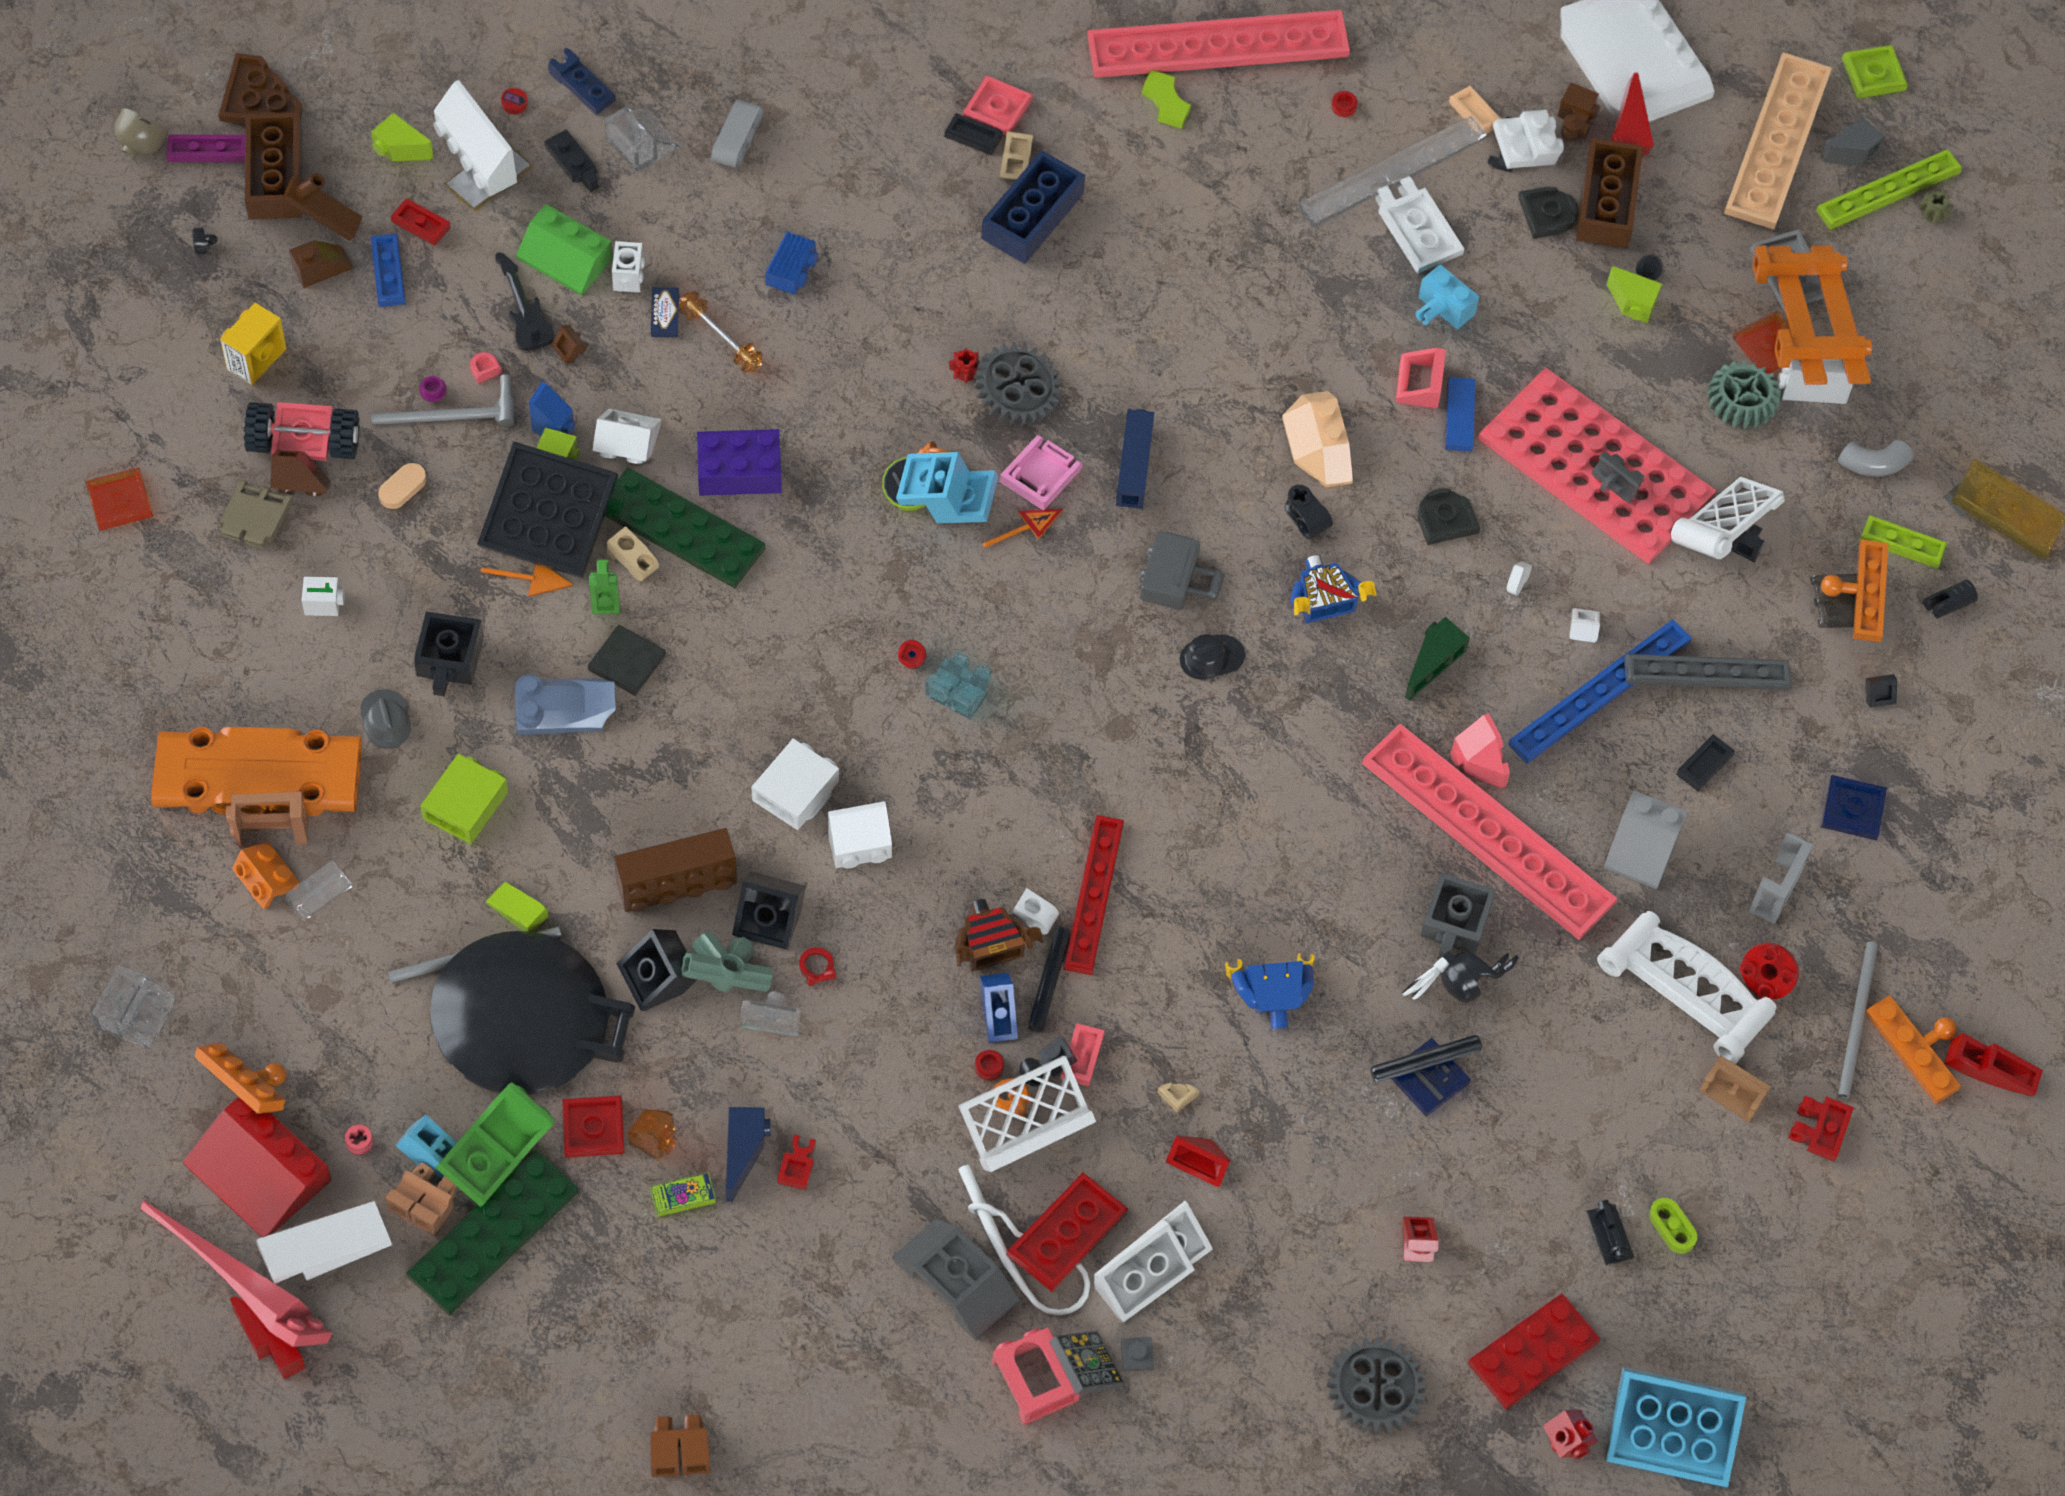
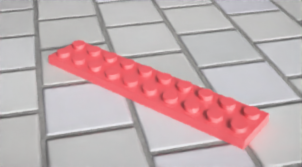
(1218, 43)
(1489, 831)

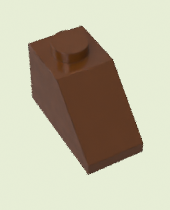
(318, 262)

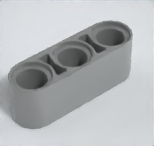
(737, 133)

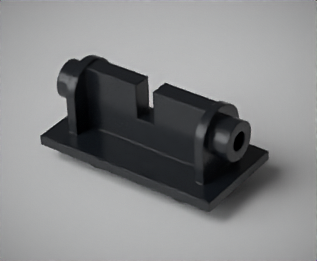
(1610, 1233)

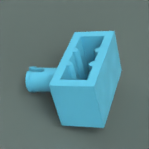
(1446, 297)

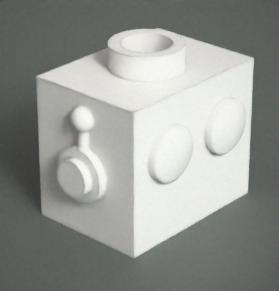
(628, 266)

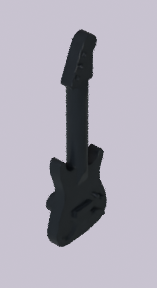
(531, 328)

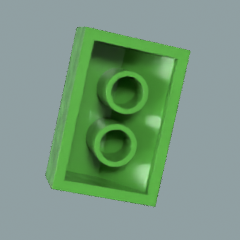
(564, 249)

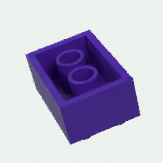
(739, 462)

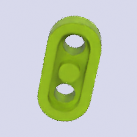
(1675, 1226)

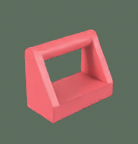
(1424, 397)

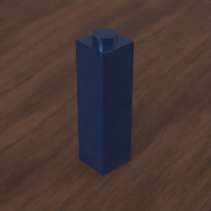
(1135, 458)

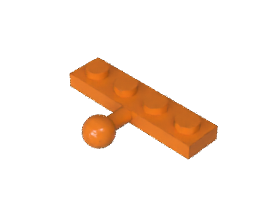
(1869, 590)
(1915, 1049)
(247, 1084)

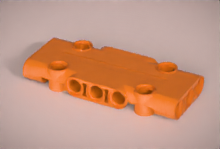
(256, 763)

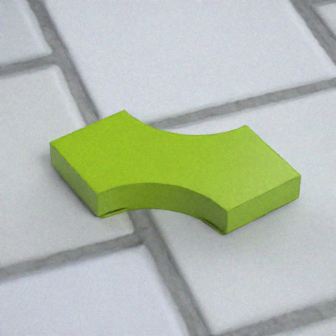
(1171, 108)

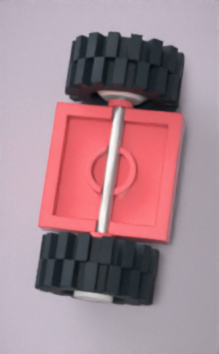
(302, 429)

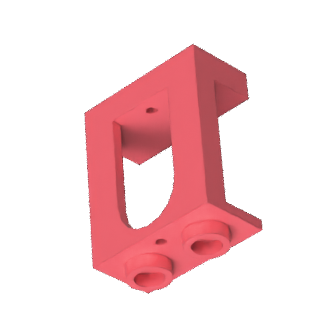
(1046, 1403)

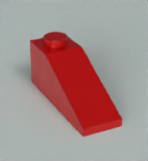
(1632, 121)

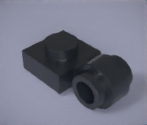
(1049, 1053)

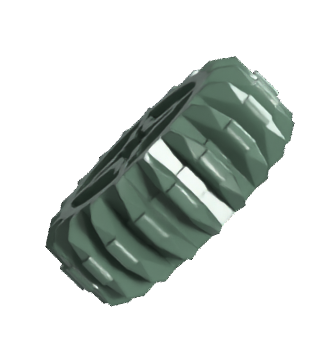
(1744, 399)

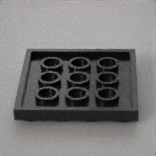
(547, 509)

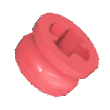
(363, 1146)

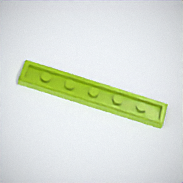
(1888, 189)

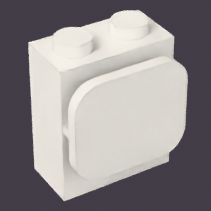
(1794, 387)
(796, 784)

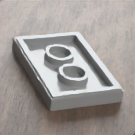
(1810, 283)

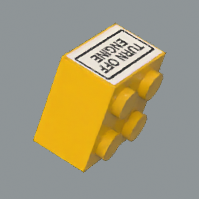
(253, 343)

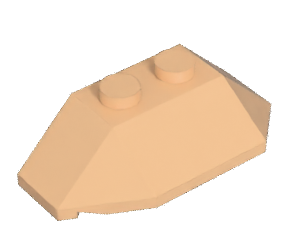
(1319, 438)

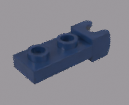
(581, 82)

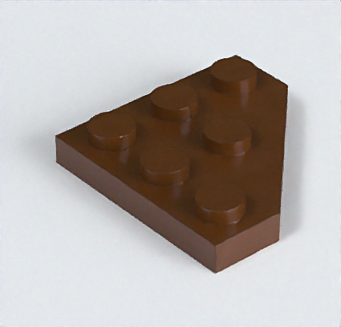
(255, 90)

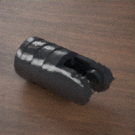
(1951, 598)

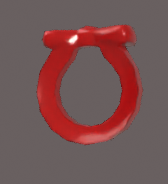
(830, 973)

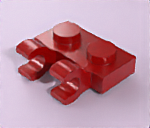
(1829, 1129)

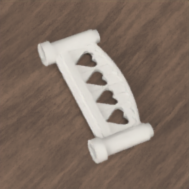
(1733, 1028)

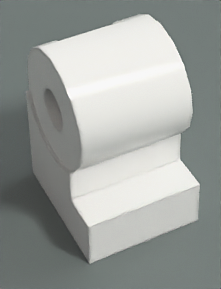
(1035, 911)

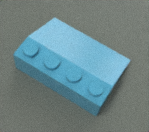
(1675, 1427)

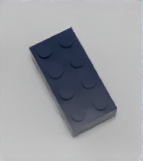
(1033, 207)

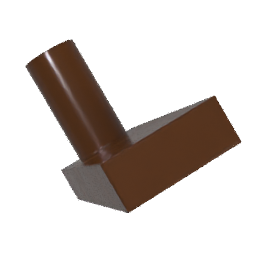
(309, 199)

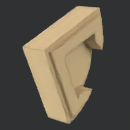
(1178, 1094)

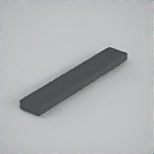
(1707, 671)

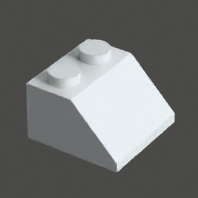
(626, 435)
(859, 835)

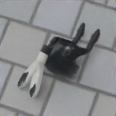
(1460, 975)

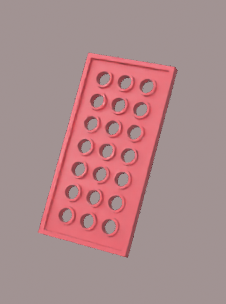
(1611, 431)

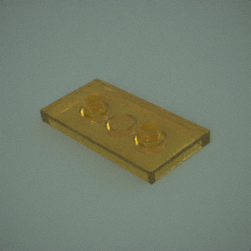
(2009, 509)

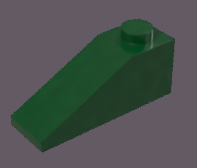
(1440, 649)

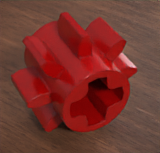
(964, 365)

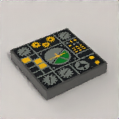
(1086, 1362)

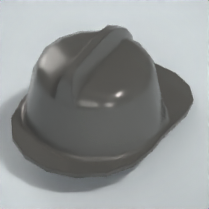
(385, 718)

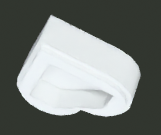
(1518, 577)

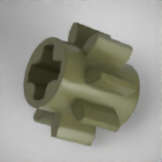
(1936, 207)

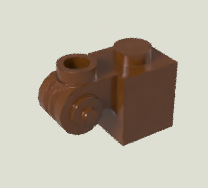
(1577, 109)

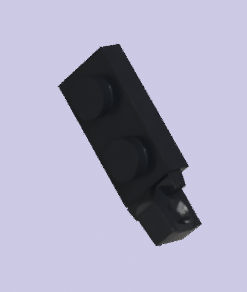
(572, 159)

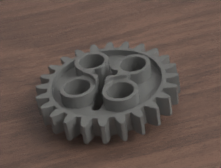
(1017, 384)
(1348, 1383)

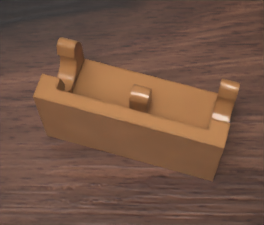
(1735, 1088)

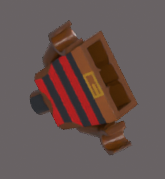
(992, 937)

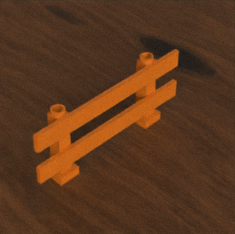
(1803, 343)

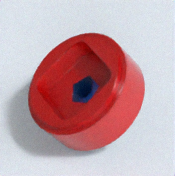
(912, 654)

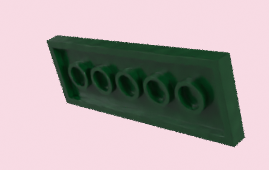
(683, 528)
(492, 1233)

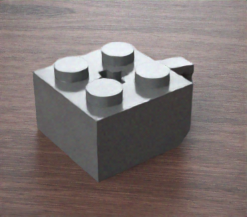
(1457, 914)

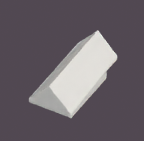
(324, 1243)
(1152, 1263)

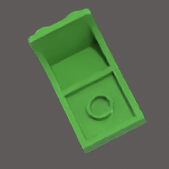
(496, 1143)

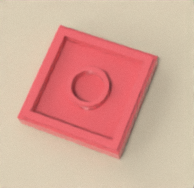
(998, 105)

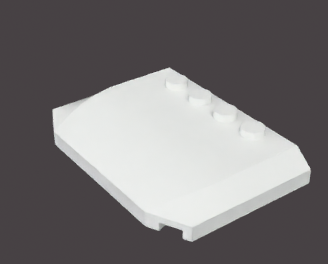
(1630, 37)

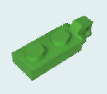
(604, 590)

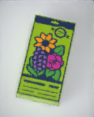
(682, 1194)

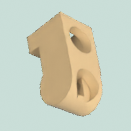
(632, 554)

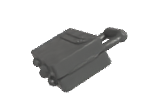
(1171, 571)

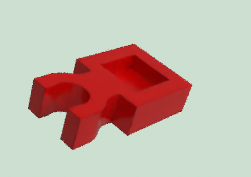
(797, 1167)

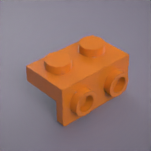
(264, 873)

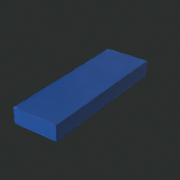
(388, 270)
(1460, 414)

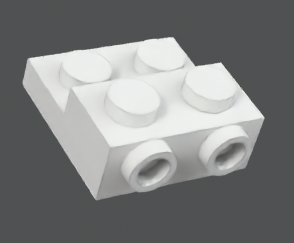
(1528, 139)

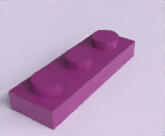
(205, 148)

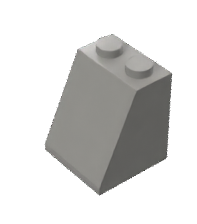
(1645, 839)

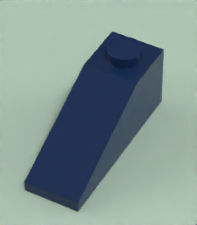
(745, 1143)

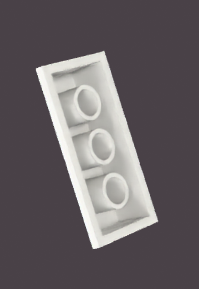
(475, 140)

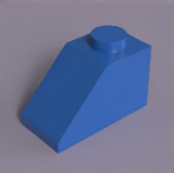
(550, 411)
(999, 1007)

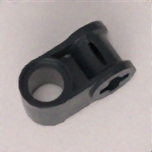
(1307, 511)

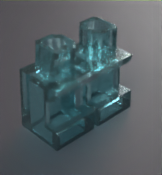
(958, 686)

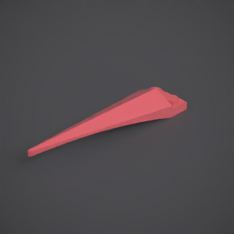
(275, 1307)

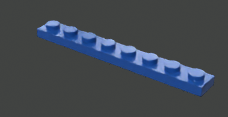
(1592, 695)

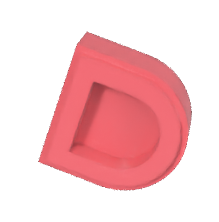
(485, 366)

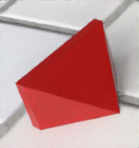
(1199, 1158)

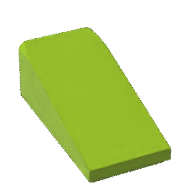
(518, 907)

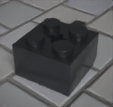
(448, 650)

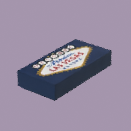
(664, 312)

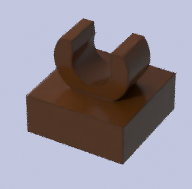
(568, 344)

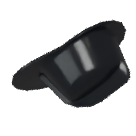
(1211, 656)

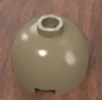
(138, 134)

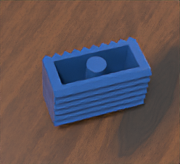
(791, 262)

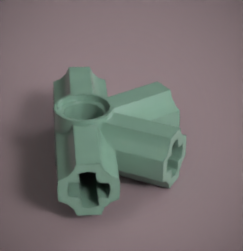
(725, 966)

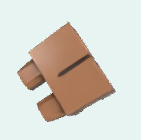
(421, 1201)

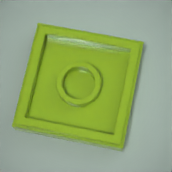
(1874, 71)

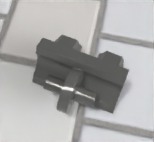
(1616, 477)

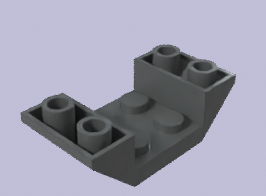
(959, 1276)

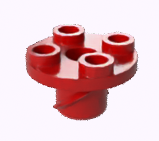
(1770, 970)

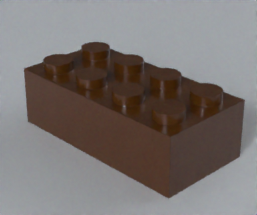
(271, 160)
(1609, 193)
(675, 870)

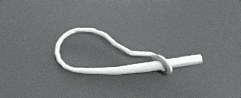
(985, 1212)

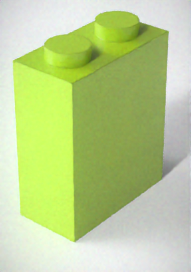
(464, 798)

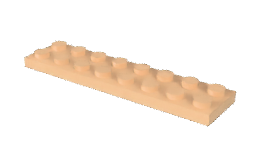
(1778, 141)

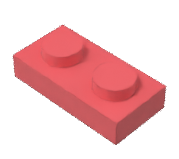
(1086, 1048)

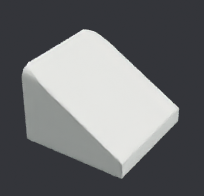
(1584, 625)

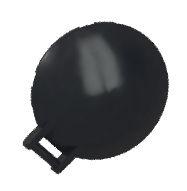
(523, 1012)

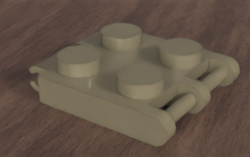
(254, 515)

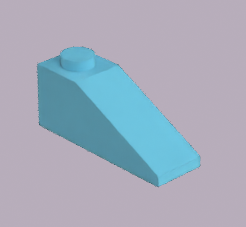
(426, 1143)

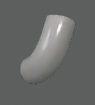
(1876, 462)

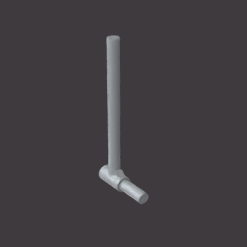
(502, 412)

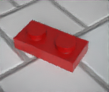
(420, 222)

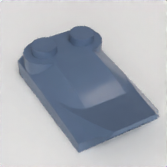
(562, 705)

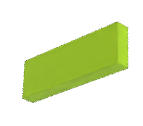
(1905, 541)

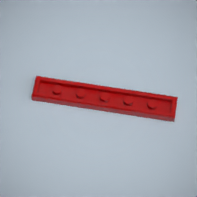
(1093, 895)

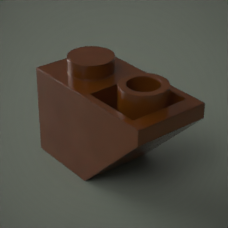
(297, 472)

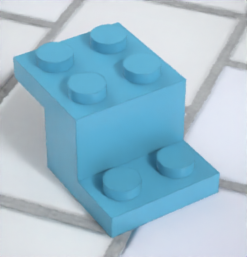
(947, 487)

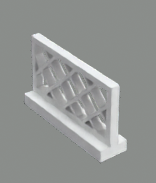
(1029, 1139)

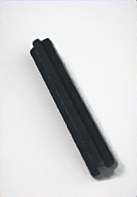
(1049, 979)
(1426, 1058)

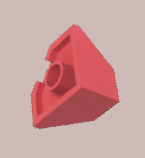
(1480, 753)

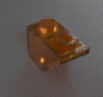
(653, 1133)

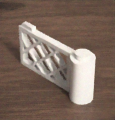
(1709, 536)

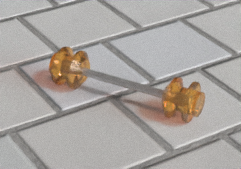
(696, 308)

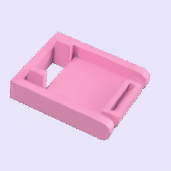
(1042, 469)

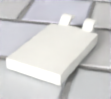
(1418, 226)

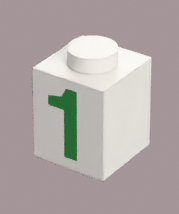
(322, 596)

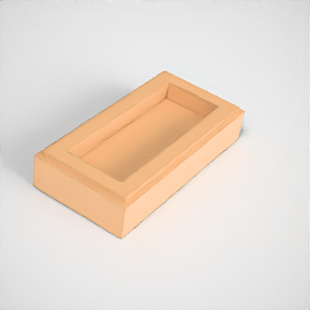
(1470, 103)

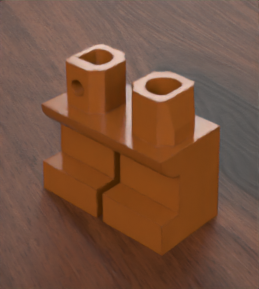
(693, 1447)

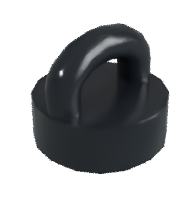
(200, 240)
(1649, 267)

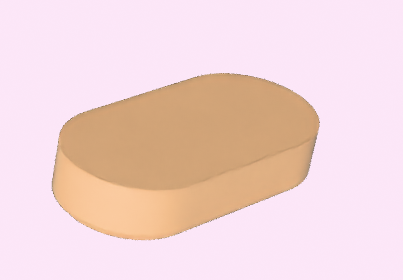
(402, 486)

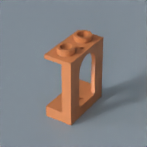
(241, 821)

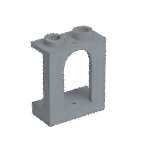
(1772, 896)

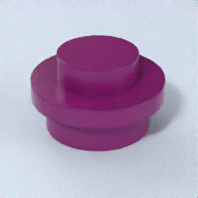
(433, 389)

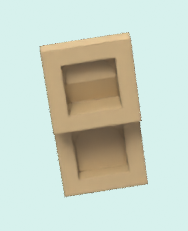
(1016, 155)

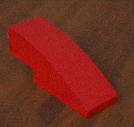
(1992, 1065)
(265, 1343)

